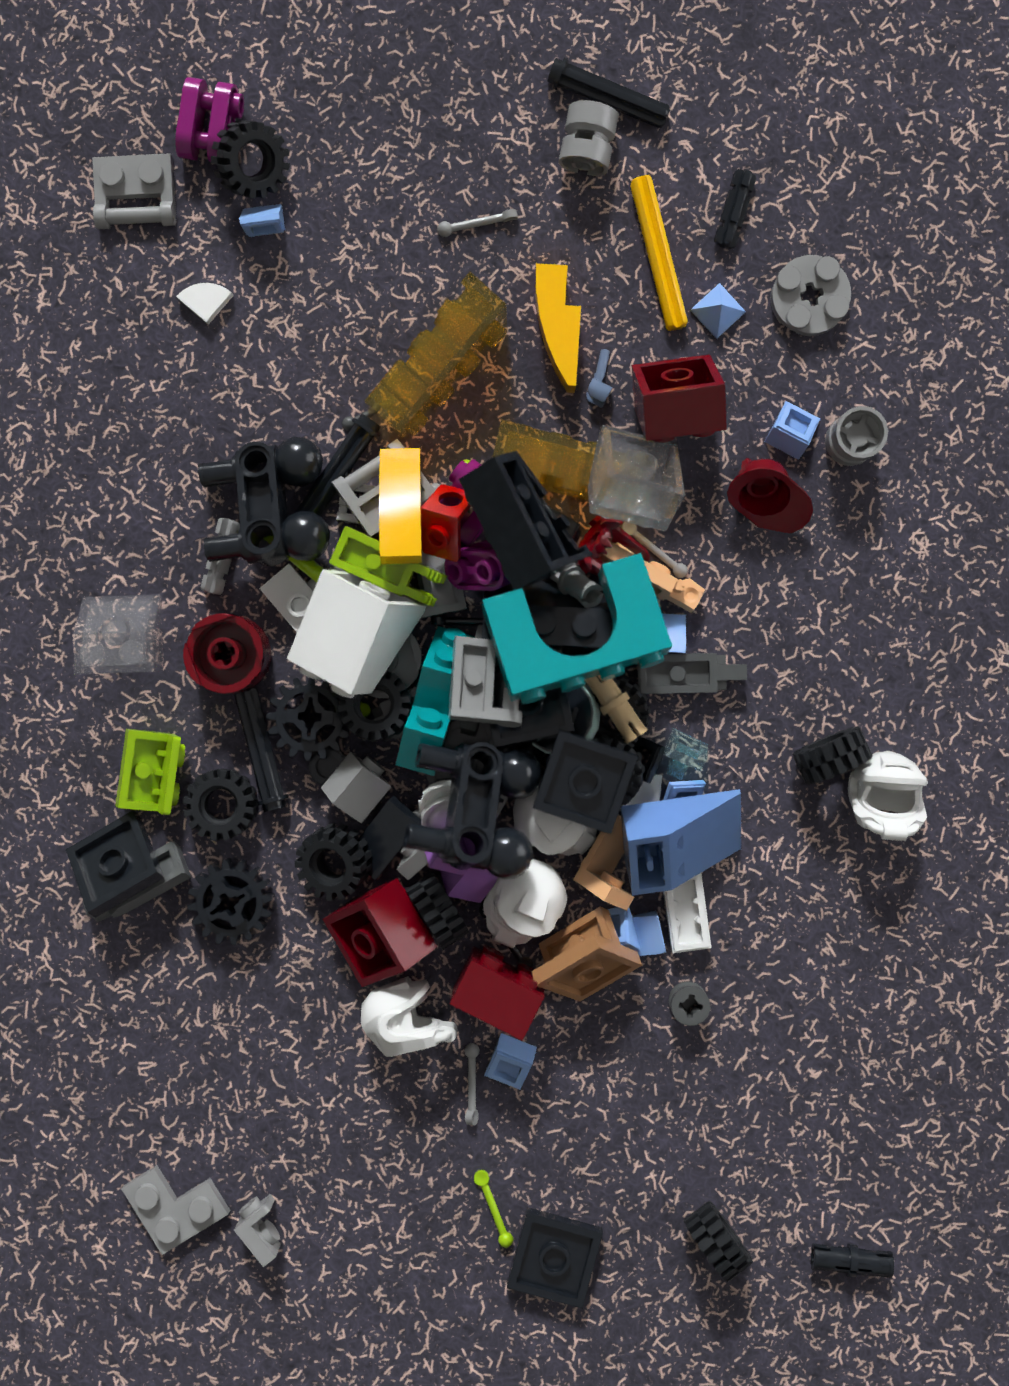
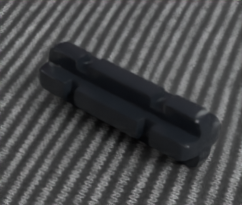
(735, 209)

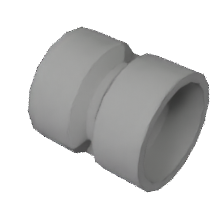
(589, 131)
(856, 436)

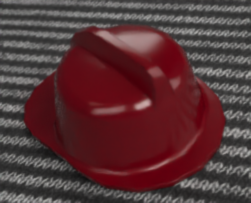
(769, 496)

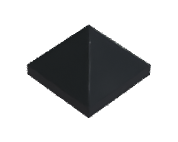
(656, 754)

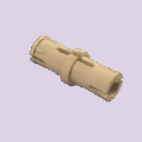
(617, 707)

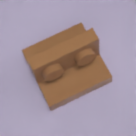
(584, 957)

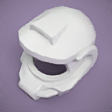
(888, 784)
(549, 832)
(525, 905)
(393, 1023)

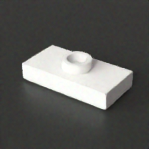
(288, 594)
(687, 916)

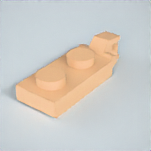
(680, 592)

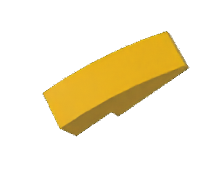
(558, 322)
(400, 506)

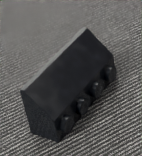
(562, 619)

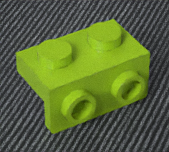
(149, 771)

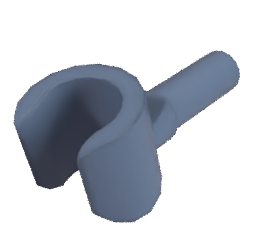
(597, 390)

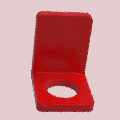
(442, 523)

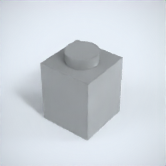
(356, 786)

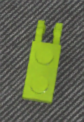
(361, 557)

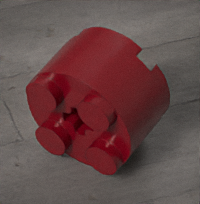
(208, 642)

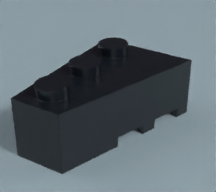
(519, 521)

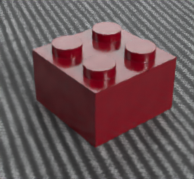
(679, 398)
(380, 933)
(497, 992)

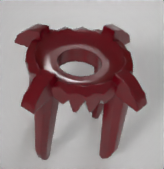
(599, 537)

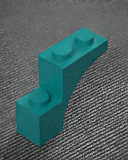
(430, 710)

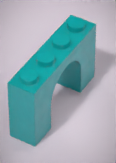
(533, 667)

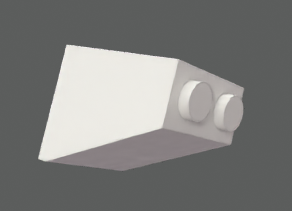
(352, 632)

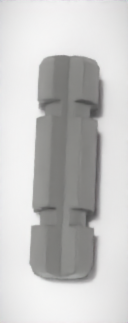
(214, 581)

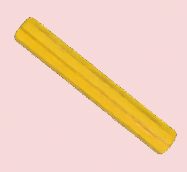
(658, 252)

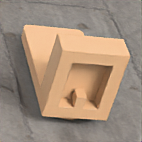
(598, 865)

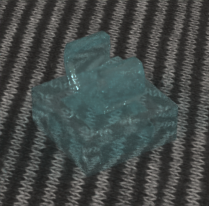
(684, 752)

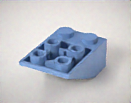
(678, 838)

